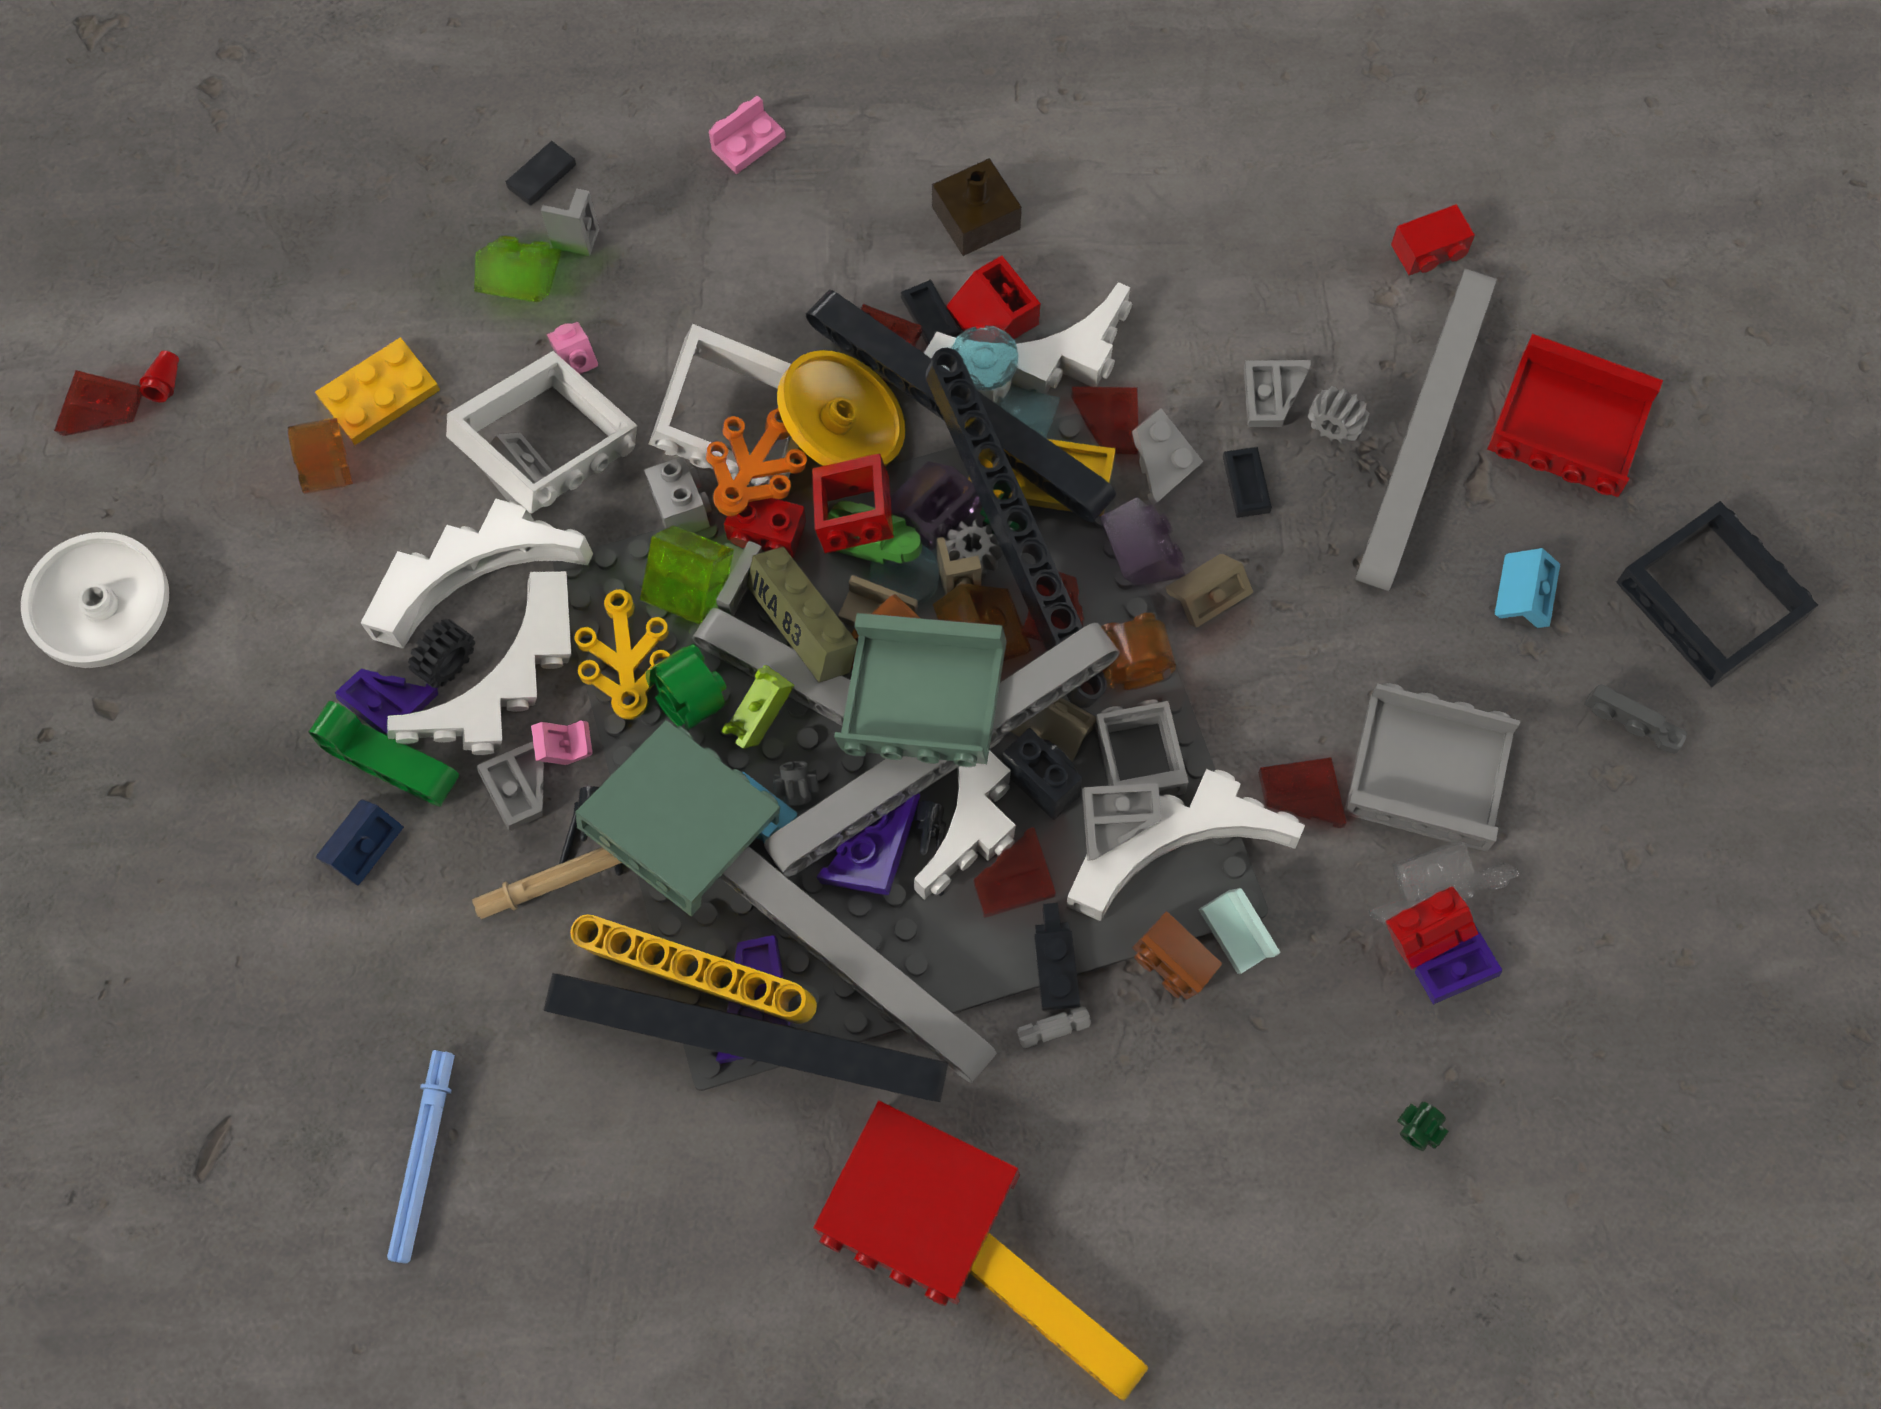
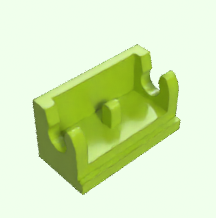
(759, 707)

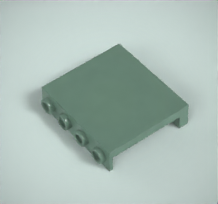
(923, 689)
(676, 815)

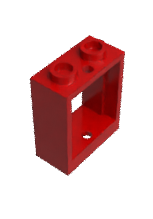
(846, 480)

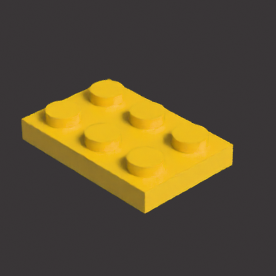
(377, 391)

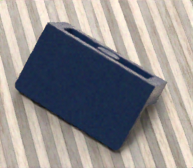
(360, 841)

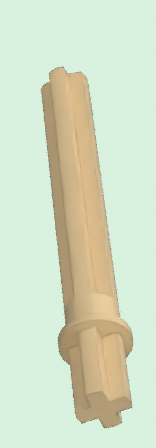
(543, 882)

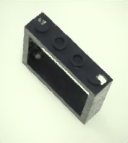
(1676, 623)

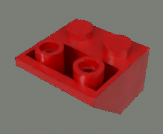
(995, 298)

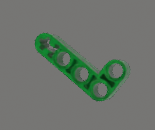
(346, 738)

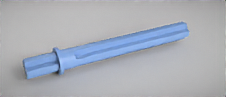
(420, 1156)

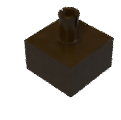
(976, 206)

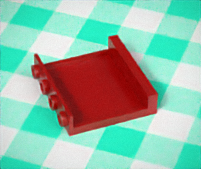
(1574, 415)
(915, 1203)

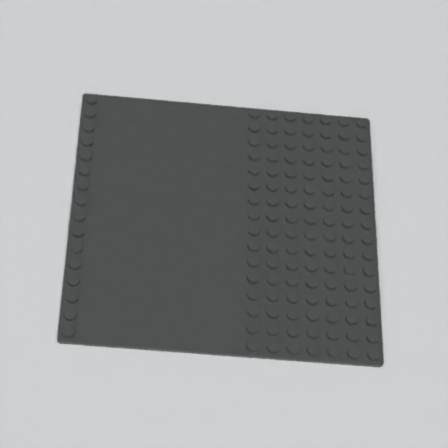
(945, 938)

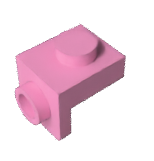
(573, 347)
(561, 743)

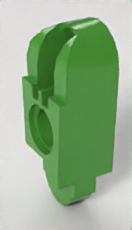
(902, 548)

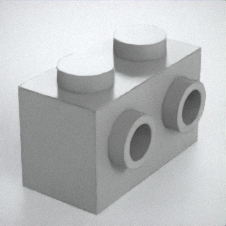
(677, 495)

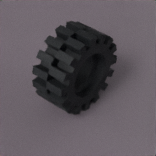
(441, 653)

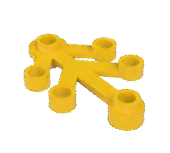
(625, 659)

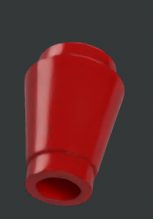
(160, 378)

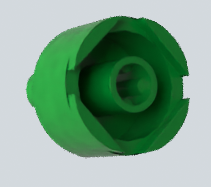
(687, 687)

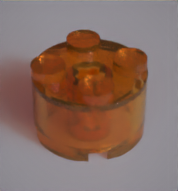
(319, 455)
(1143, 652)

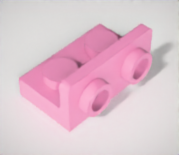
(745, 135)

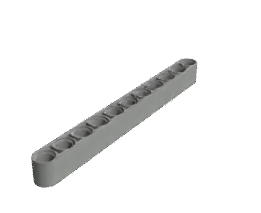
(1425, 431)
(898, 780)
(859, 965)

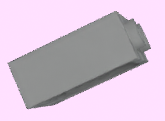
(1146, 713)

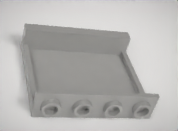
(1431, 766)

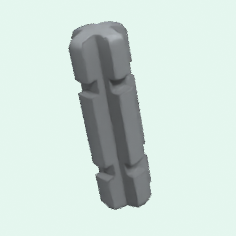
(1053, 1027)

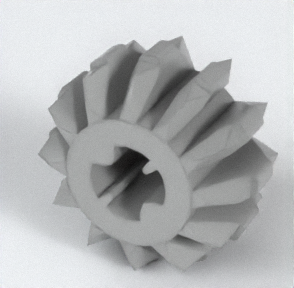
(1338, 415)
(973, 538)

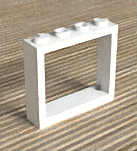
(731, 356)
(518, 389)

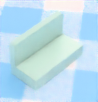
(1238, 930)

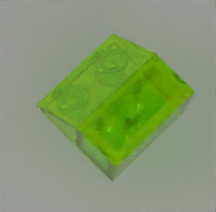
(516, 269)
(685, 573)

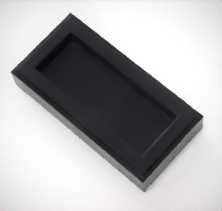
(540, 173)
(929, 311)
(1247, 482)

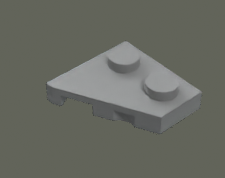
(1272, 389)
(515, 785)

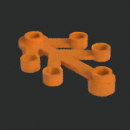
(751, 465)

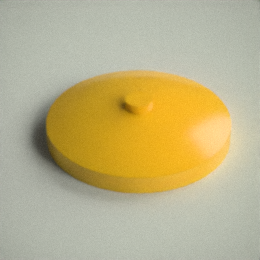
(839, 409)

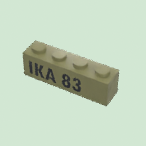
(801, 614)

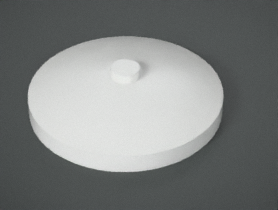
(95, 599)

